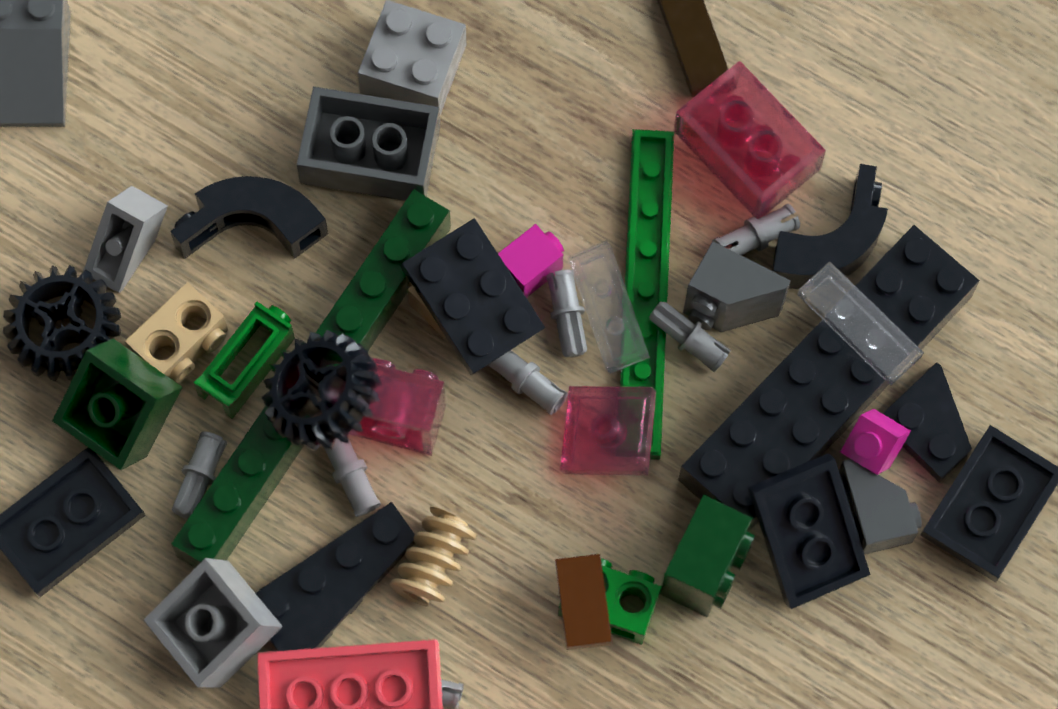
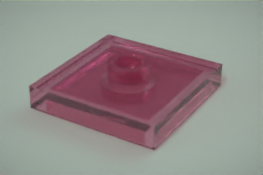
(608, 430)

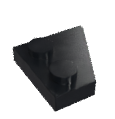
(936, 429)

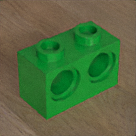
(618, 585)

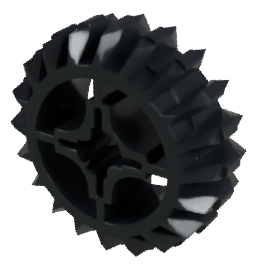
(33, 305)
(335, 391)

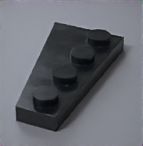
(335, 579)

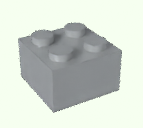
(412, 56)
(212, 623)

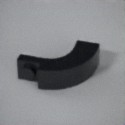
(254, 203)
(847, 248)

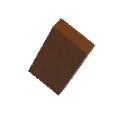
(583, 602)

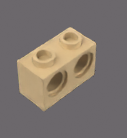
(168, 328)

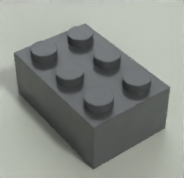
(368, 144)

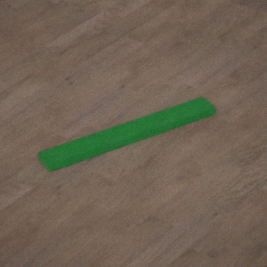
(649, 258)

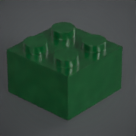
(116, 404)
(703, 560)

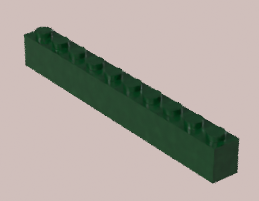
(264, 454)

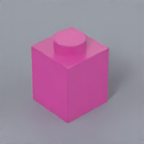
(532, 258)
(875, 441)

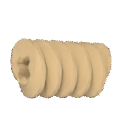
(432, 557)

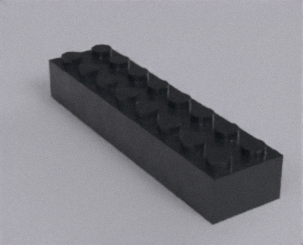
(824, 380)

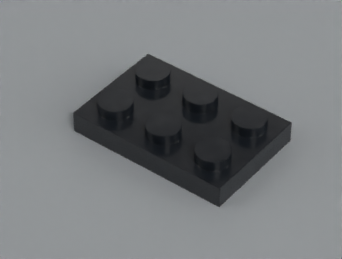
(472, 296)
(992, 503)
(66, 521)
(809, 531)

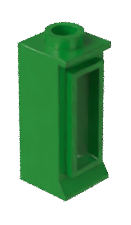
(236, 395)

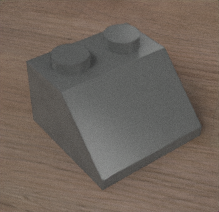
(733, 291)

